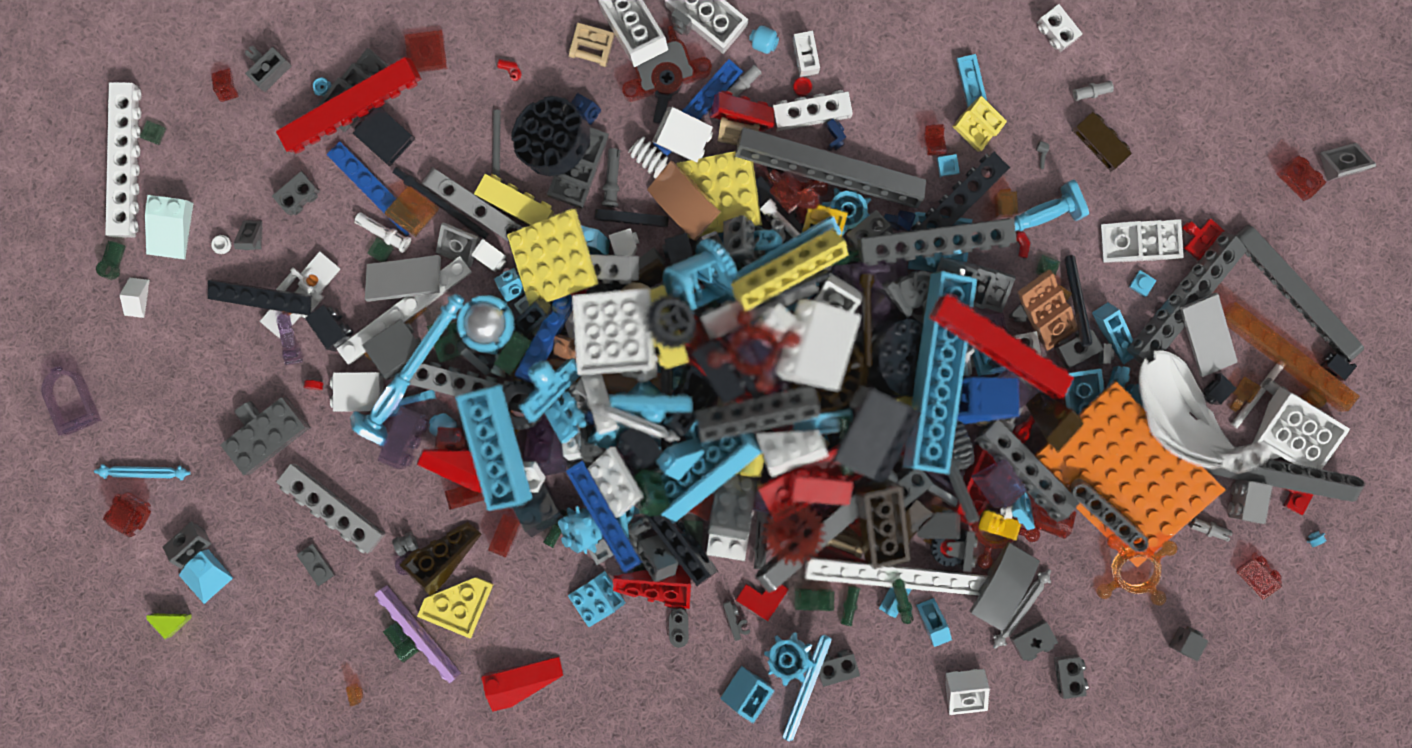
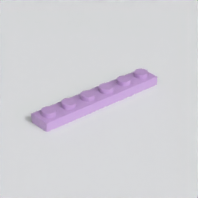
(417, 633)

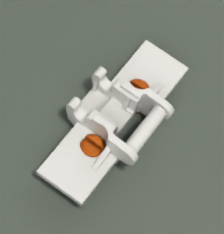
(312, 282)

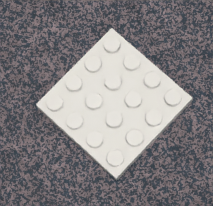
(612, 332)

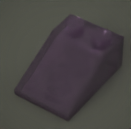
(545, 448)

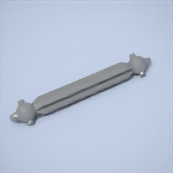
(633, 421)
(1027, 601)

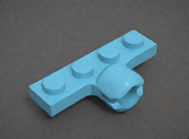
(548, 386)
(652, 408)

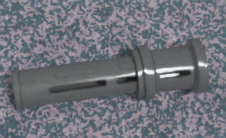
(611, 187)

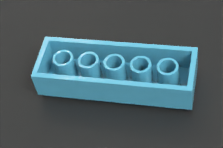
(494, 448)
(716, 465)

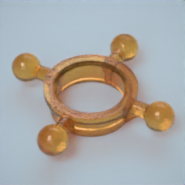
(1157, 597)

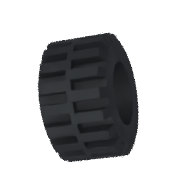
(516, 388)

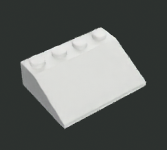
(824, 346)
(1300, 431)

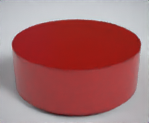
(802, 86)
(313, 385)

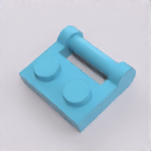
(1023, 511)

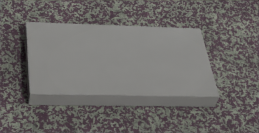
(403, 278)
(1208, 334)

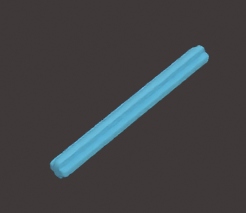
(806, 688)

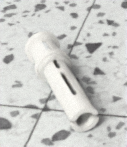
(389, 235)

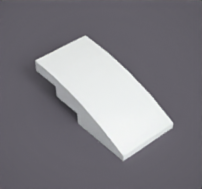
(1142, 241)

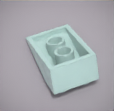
(167, 226)

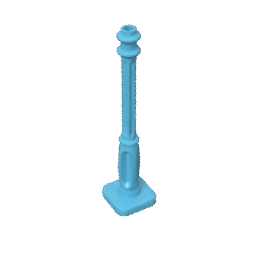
(1070, 201)
(372, 425)

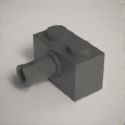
(267, 67)

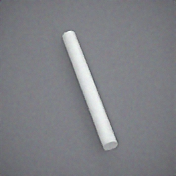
(1248, 407)

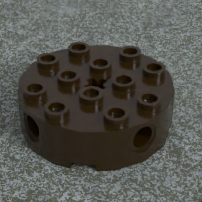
(854, 376)

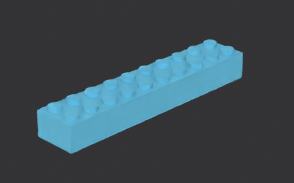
(938, 380)

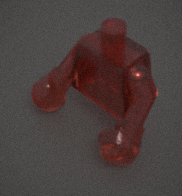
(792, 193)

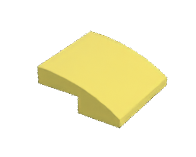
(979, 123)

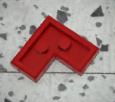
(762, 604)

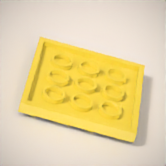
(728, 184)
(553, 258)

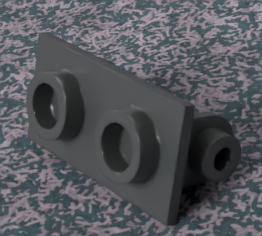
(590, 452)

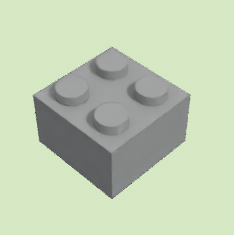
(1250, 501)

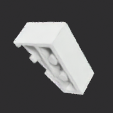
(791, 449)

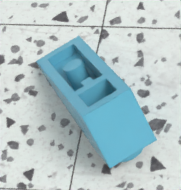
(1115, 330)

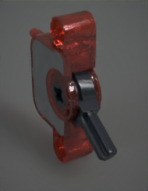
(672, 63)

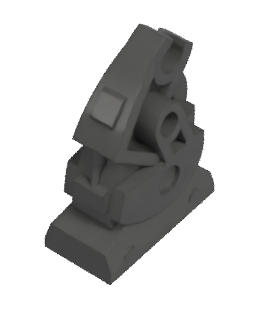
(908, 291)

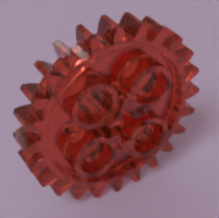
(806, 546)

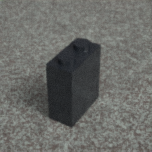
(383, 135)

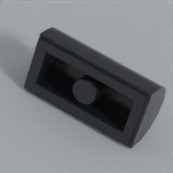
(533, 316)

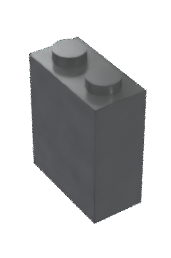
(392, 348)

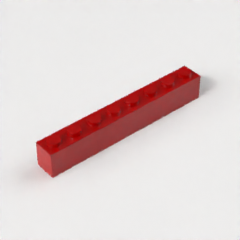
(348, 105)
(1001, 347)

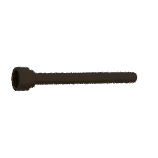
(866, 282)

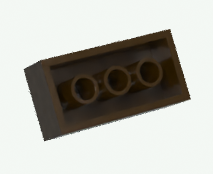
(883, 524)

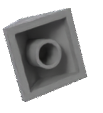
(1345, 161)
(456, 243)

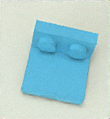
(596, 599)

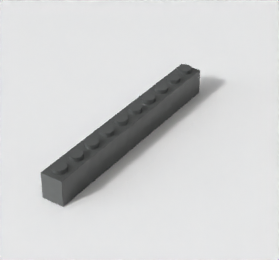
(830, 168)

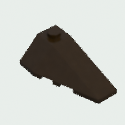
(437, 561)

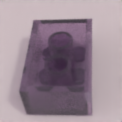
(403, 438)

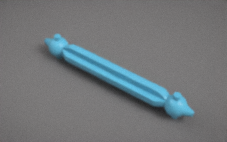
(142, 472)

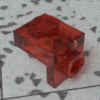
(224, 85)
(935, 139)

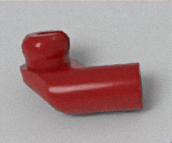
(512, 68)
(1024, 243)

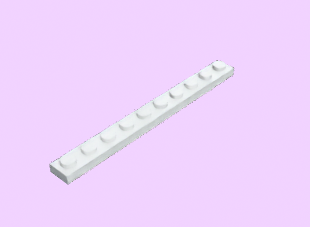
(913, 577)

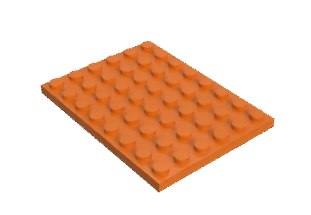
(1131, 470)

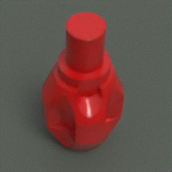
(1023, 430)

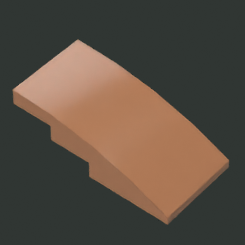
(683, 200)
(1048, 310)

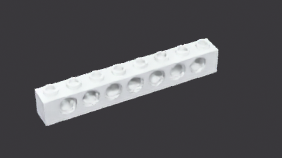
(115, 153)

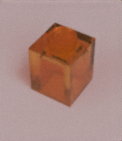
(1006, 203)

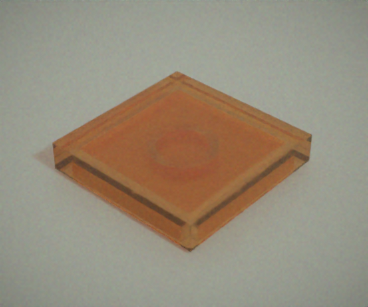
(411, 211)

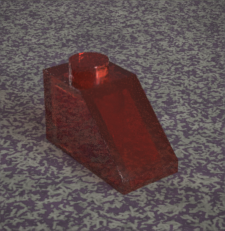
(462, 496)

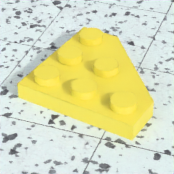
(457, 606)

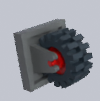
(956, 550)

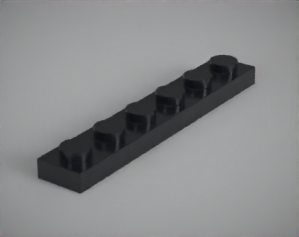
(259, 297)

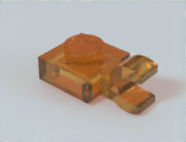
(1246, 392)

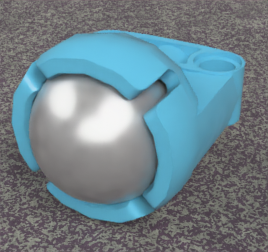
(485, 323)

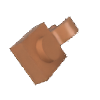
(564, 347)

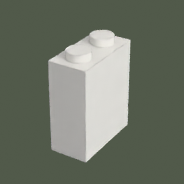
(683, 134)
(355, 391)

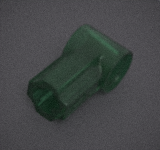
(112, 257)
(403, 644)

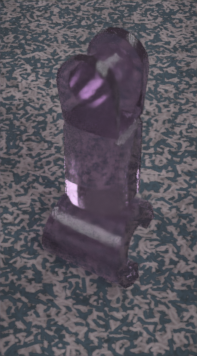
(291, 353)

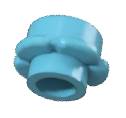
(321, 82)
(1316, 539)

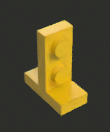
(998, 525)

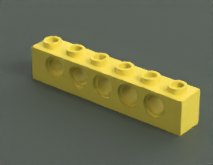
(789, 269)

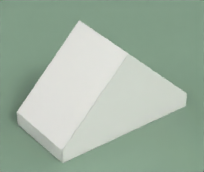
(134, 297)

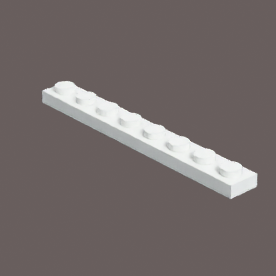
(403, 310)
(594, 388)

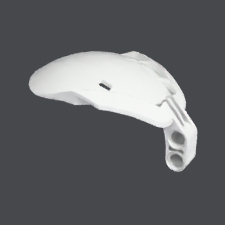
(1168, 397)

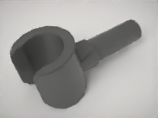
(1043, 148)

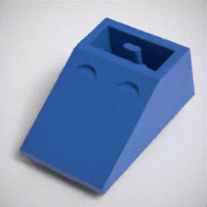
(988, 399)

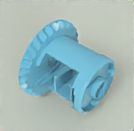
(709, 265)

